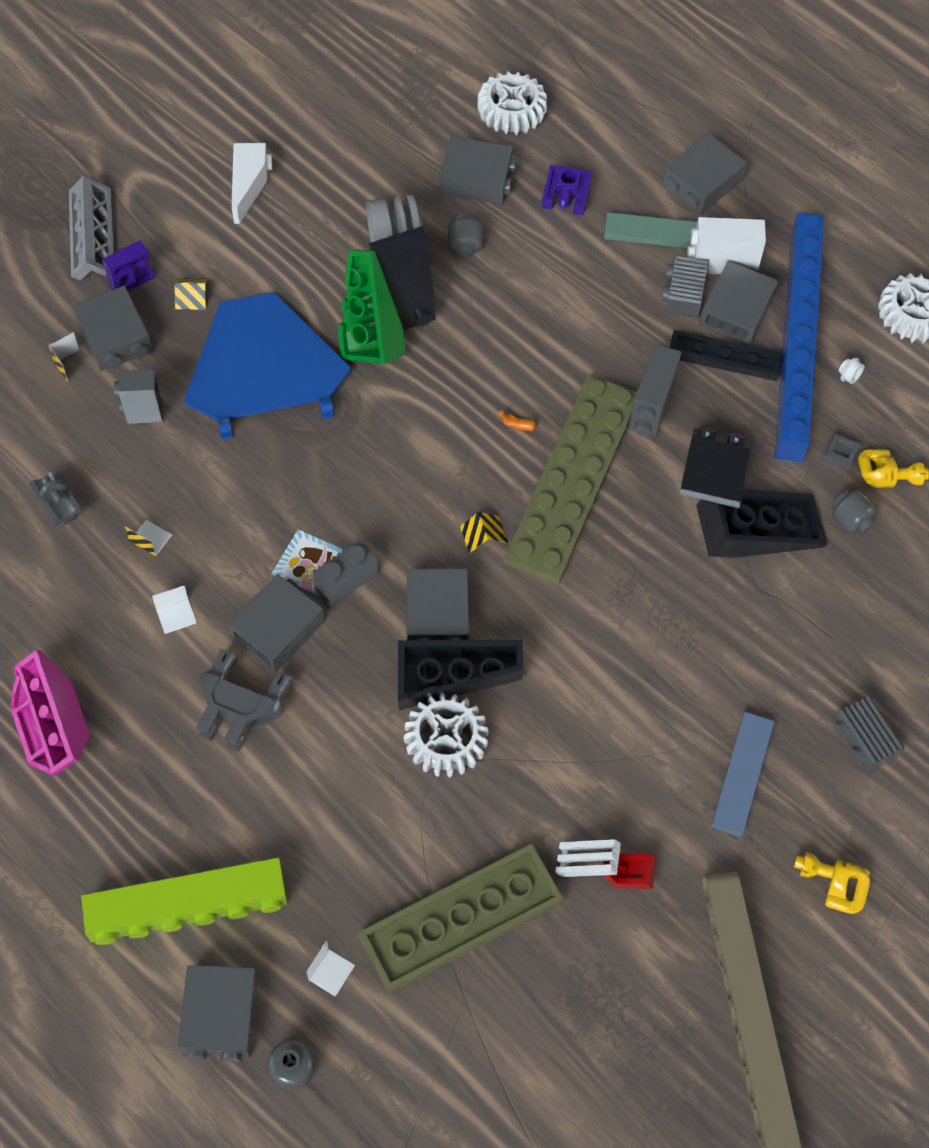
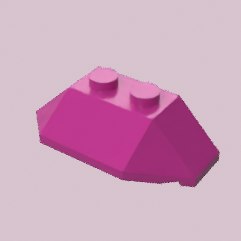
(47, 714)

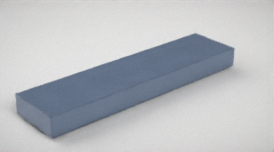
(742, 774)

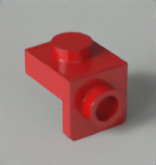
(633, 871)

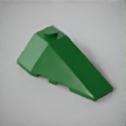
(370, 320)

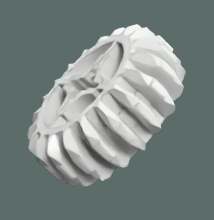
(512, 94)
(912, 317)
(433, 716)

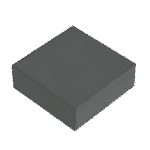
(841, 451)

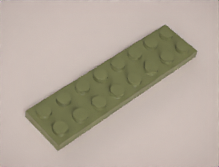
(571, 480)

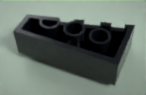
(454, 667)

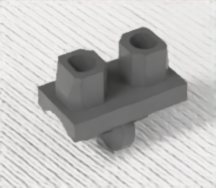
(56, 498)

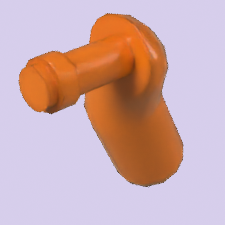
(519, 424)

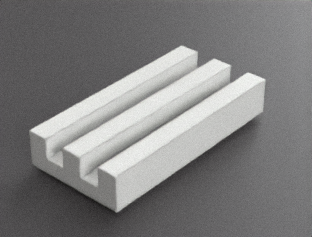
(588, 846)

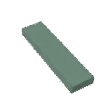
(648, 230)

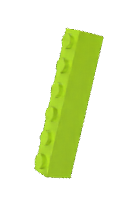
(183, 901)

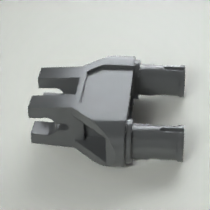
(238, 705)

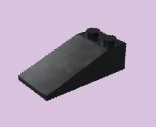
(408, 275)
(715, 466)
(761, 525)

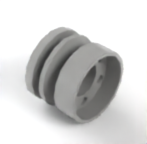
(388, 222)

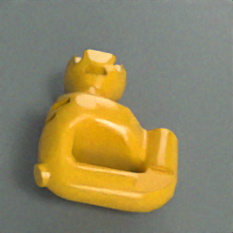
(887, 470)
(839, 876)

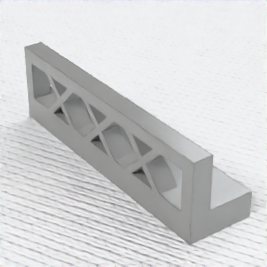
(84, 224)

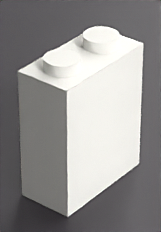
(728, 240)

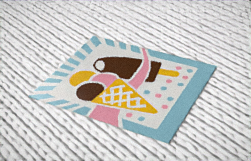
(303, 556)

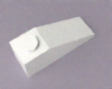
(249, 176)

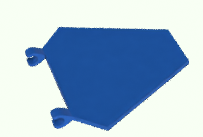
(261, 362)

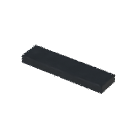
(727, 355)

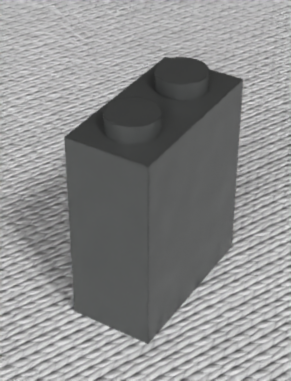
(477, 170)
(704, 173)
(738, 302)
(112, 328)
(654, 390)
(437, 604)
(277, 622)
(217, 1012)

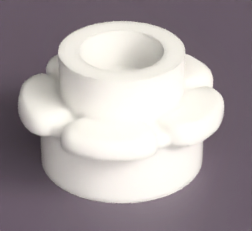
(851, 370)

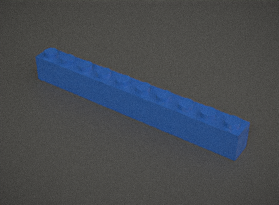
(799, 338)

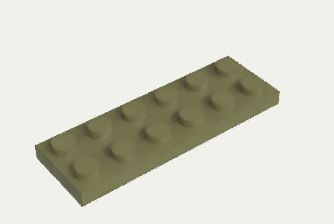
(459, 918)

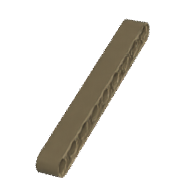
(750, 1012)

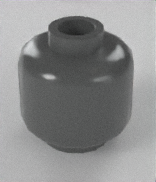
(465, 235)
(854, 512)
(282, 1057)

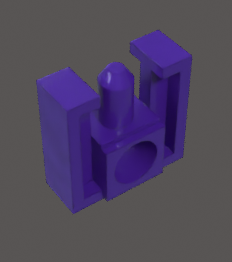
(578, 189)
(128, 267)

